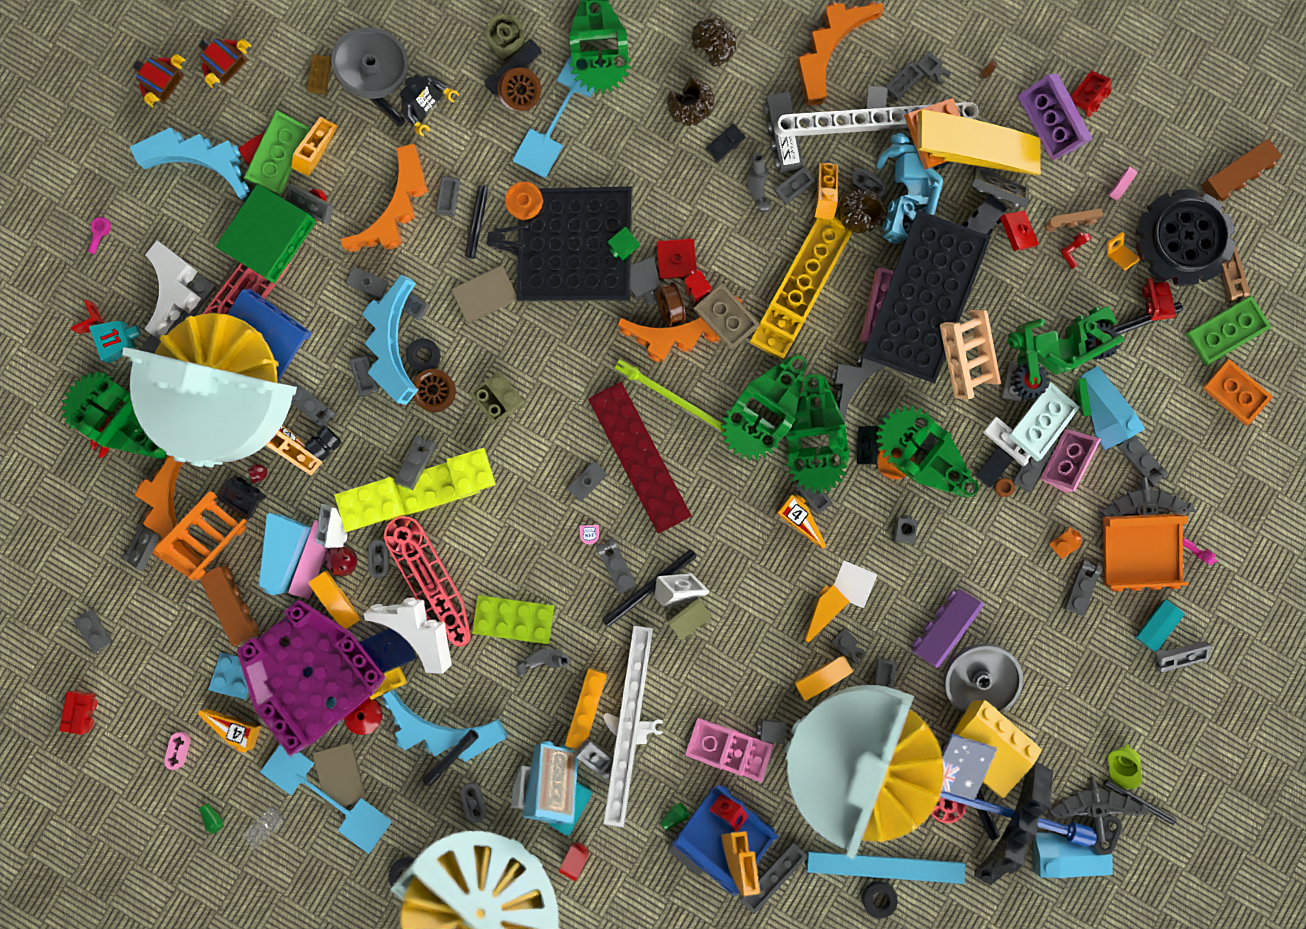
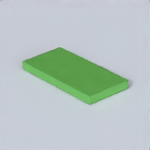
(274, 155)
(1228, 330)

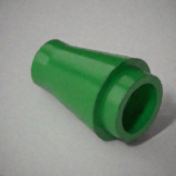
(676, 815)
(211, 820)

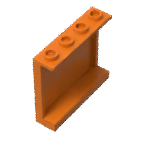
(1143, 551)

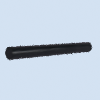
(1151, 808)

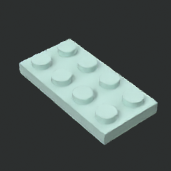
(1043, 422)

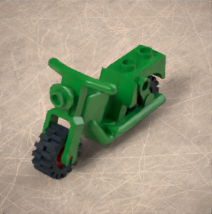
(1082, 343)

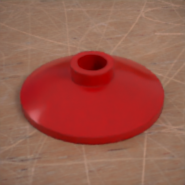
(372, 717)

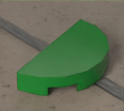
(1082, 397)

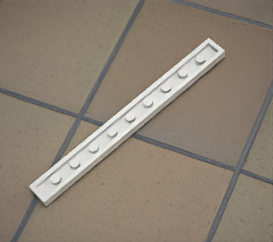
(628, 726)

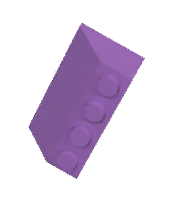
(1054, 116)
(947, 627)

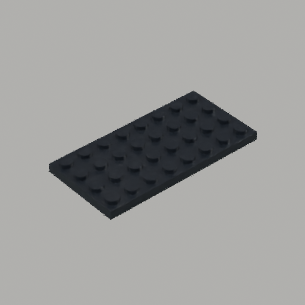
(924, 292)

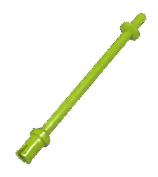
(634, 374)

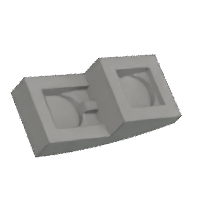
(876, 99)

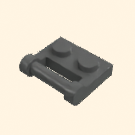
(141, 547)

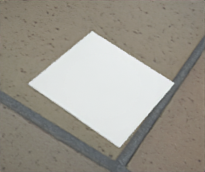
(855, 583)

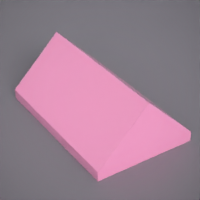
(1070, 460)

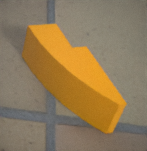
(334, 600)
(823, 677)
(741, 862)

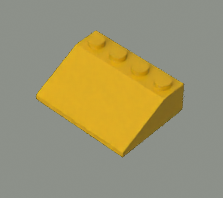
(1014, 749)

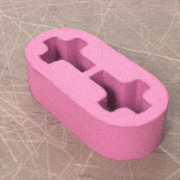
(1123, 183)
(173, 749)

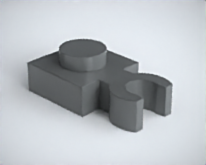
(930, 66)
(847, 643)

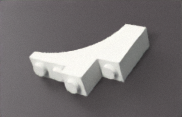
(173, 294)
(425, 636)

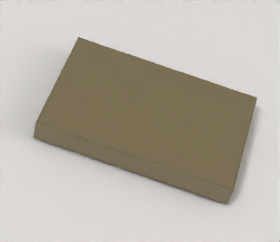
(485, 294)
(726, 316)
(339, 775)

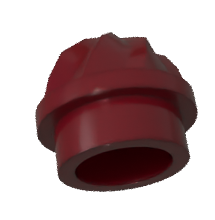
(257, 473)

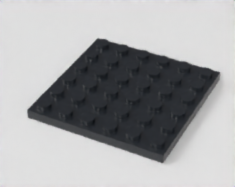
(569, 246)

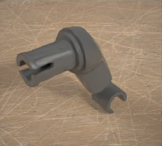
(756, 182)
(549, 657)

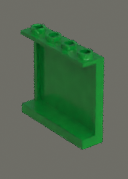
(266, 233)

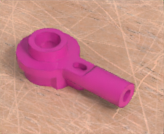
(100, 227)
(1206, 556)

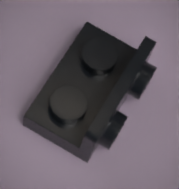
(241, 496)

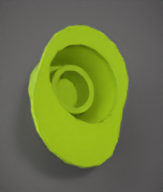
(1125, 767)

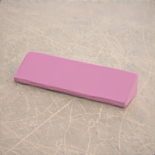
(879, 287)
(308, 566)

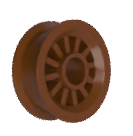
(503, 92)
(670, 304)
(449, 397)

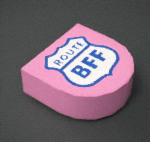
(589, 534)

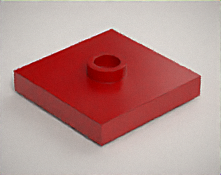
(1019, 230)
(676, 258)

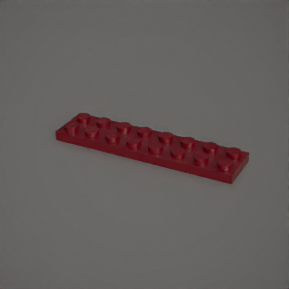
(639, 457)

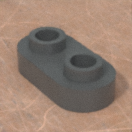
(869, 182)
(376, 559)
(473, 801)
(1111, 836)

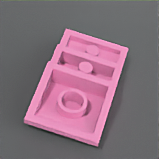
(729, 750)

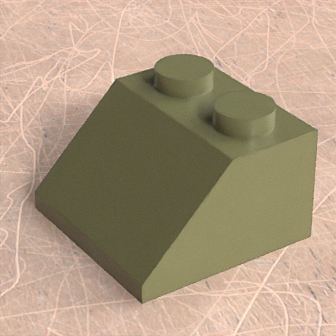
(689, 619)

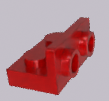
(1092, 92)
(1159, 300)

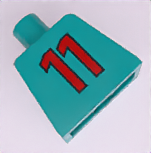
(112, 338)

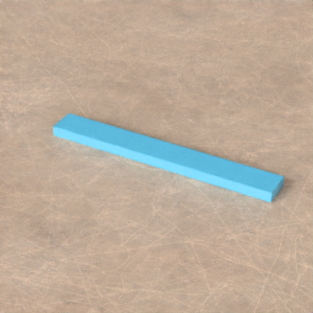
(886, 867)

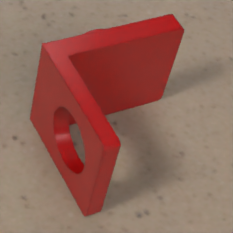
(83, 327)
(729, 811)

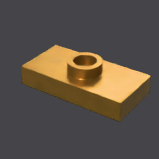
(319, 74)

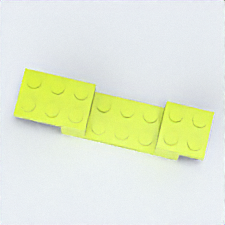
(436, 486)

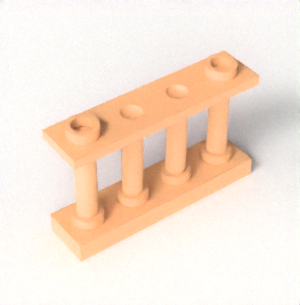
(956, 354)

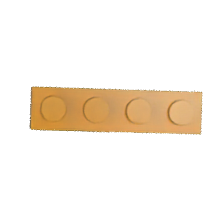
(586, 708)

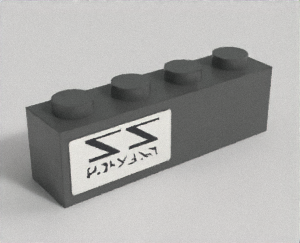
(786, 149)

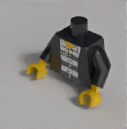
(420, 97)

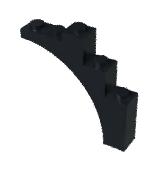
(1022, 827)

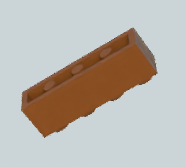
(1244, 168)
(229, 605)

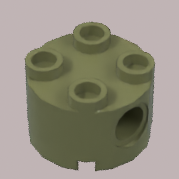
(504, 35)

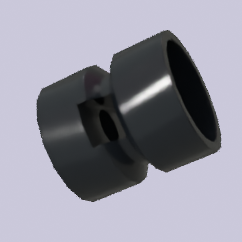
(323, 443)

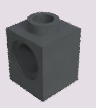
(908, 538)
(771, 731)

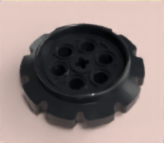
(1196, 210)

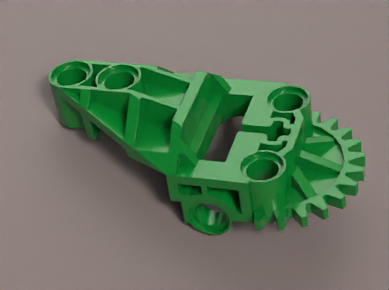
(598, 26)
(775, 395)
(814, 421)
(122, 431)
(937, 464)

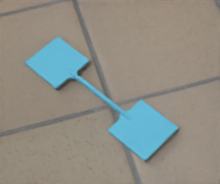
(539, 150)
(230, 680)
(363, 823)

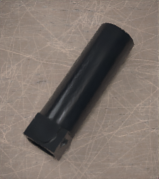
(520, 59)

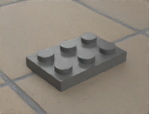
(1000, 187)

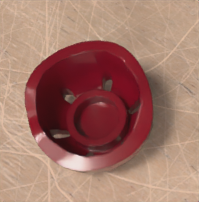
(336, 559)

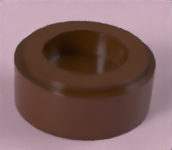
(989, 69)

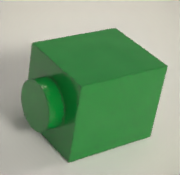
(623, 244)

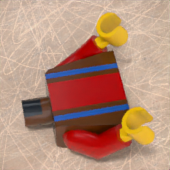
(222, 59)
(158, 77)

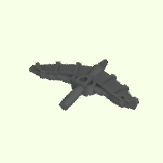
(1146, 503)
(1096, 804)

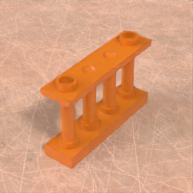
(195, 517)

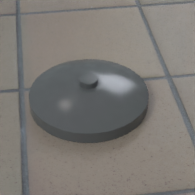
(369, 62)
(983, 673)

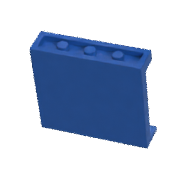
(278, 329)
(703, 842)

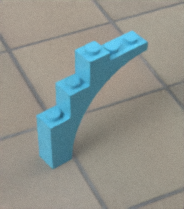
(170, 147)
(384, 341)
(437, 737)

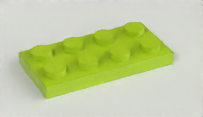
(513, 619)

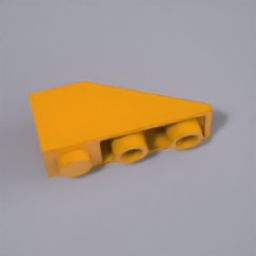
(826, 191)

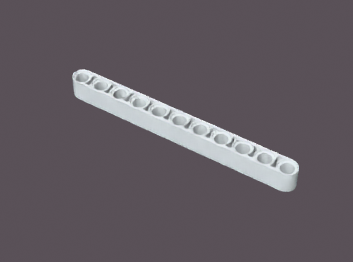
(849, 122)

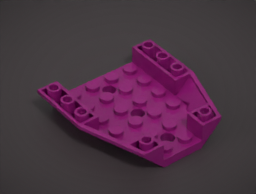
(295, 704)

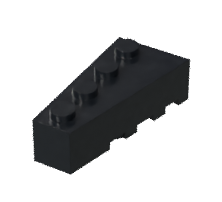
(986, 216)

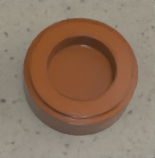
(1004, 487)

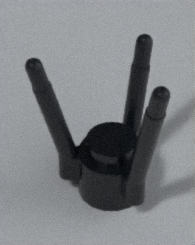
(497, 239)

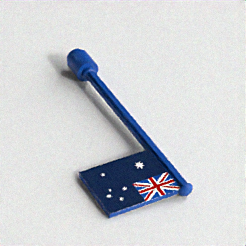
(964, 771)

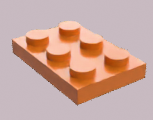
(1237, 392)

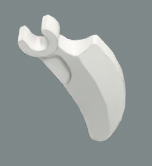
(644, 727)

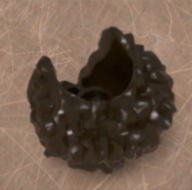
(715, 39)
(693, 103)
(861, 211)

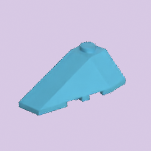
(1111, 414)
(1062, 859)

